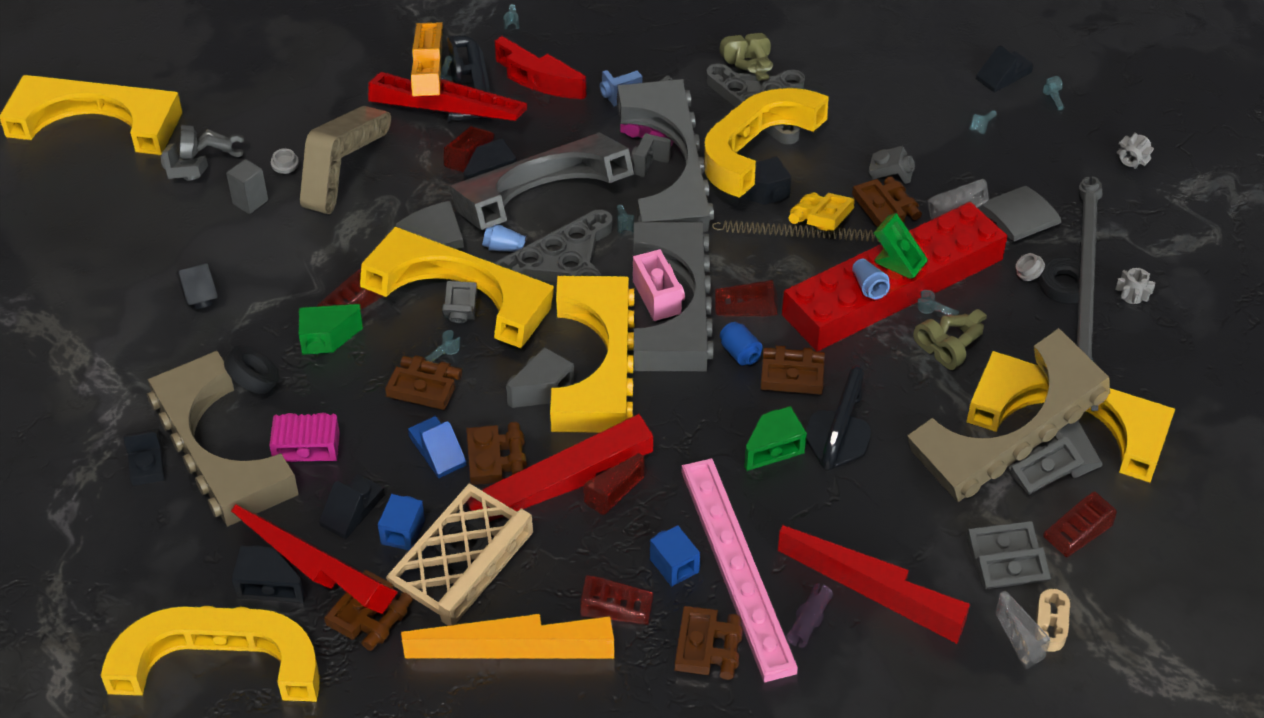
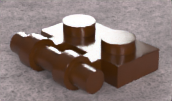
(879, 200)
(792, 370)
(418, 385)
(484, 453)
(351, 617)
(696, 642)

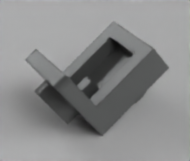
(650, 149)
(891, 162)
(182, 168)
(460, 301)

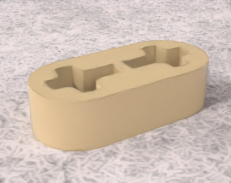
(1059, 621)

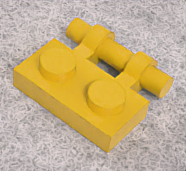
(821, 211)

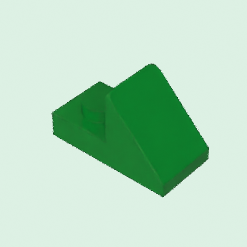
(900, 249)

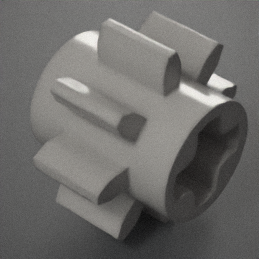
(1135, 150)
(1135, 285)

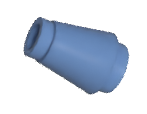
(503, 239)
(872, 280)

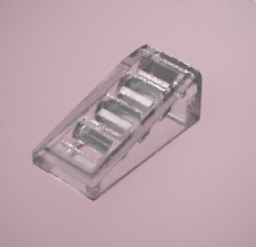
(957, 197)
(1022, 631)

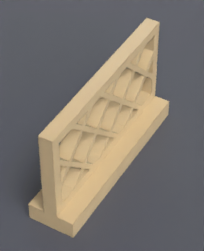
(481, 571)

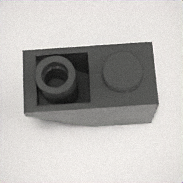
(537, 378)

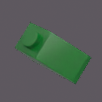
(328, 327)
(775, 438)

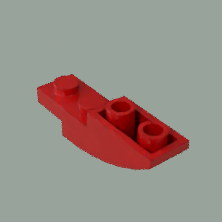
(539, 74)

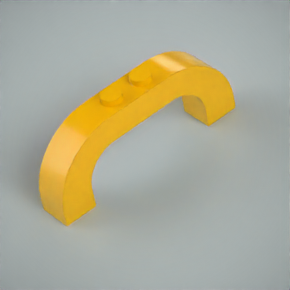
(765, 109)
(213, 629)

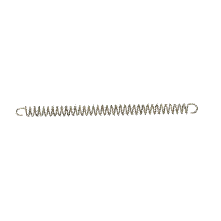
(802, 232)

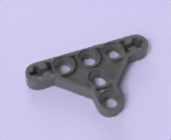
(723, 78)
(579, 250)

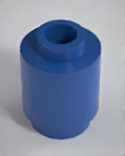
(741, 343)

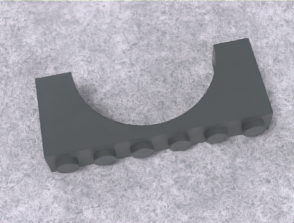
(666, 109)
(485, 195)
(681, 341)

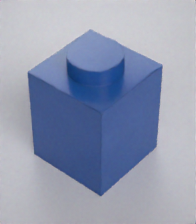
(401, 522)
(674, 555)

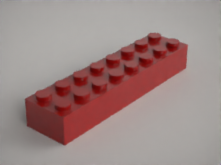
(834, 306)

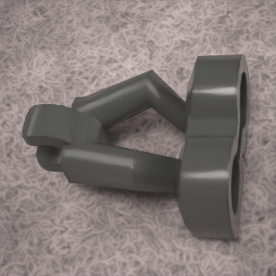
(191, 146)

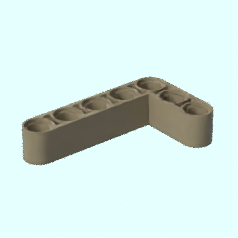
(327, 146)

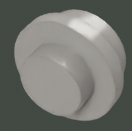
(284, 161)
(1029, 267)

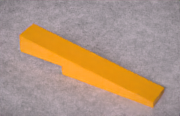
(427, 59)
(514, 639)

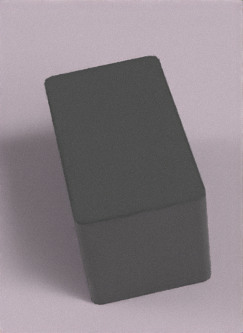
(247, 186)

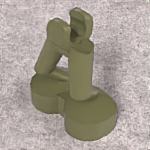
(754, 46)
(948, 349)

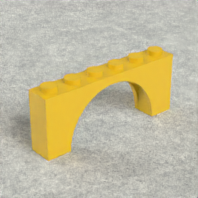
(410, 257)
(1135, 422)

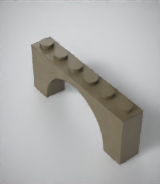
(182, 399)
(968, 462)

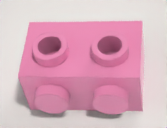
(657, 285)

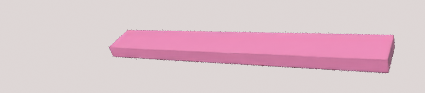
(739, 571)

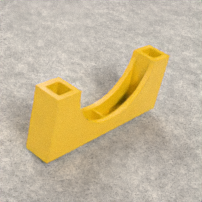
(45, 100)
(602, 397)

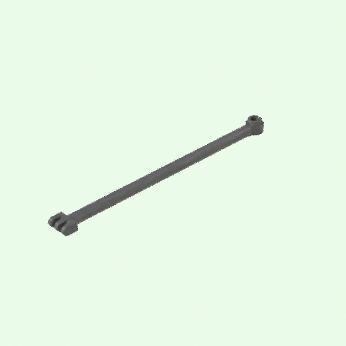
(1090, 195)

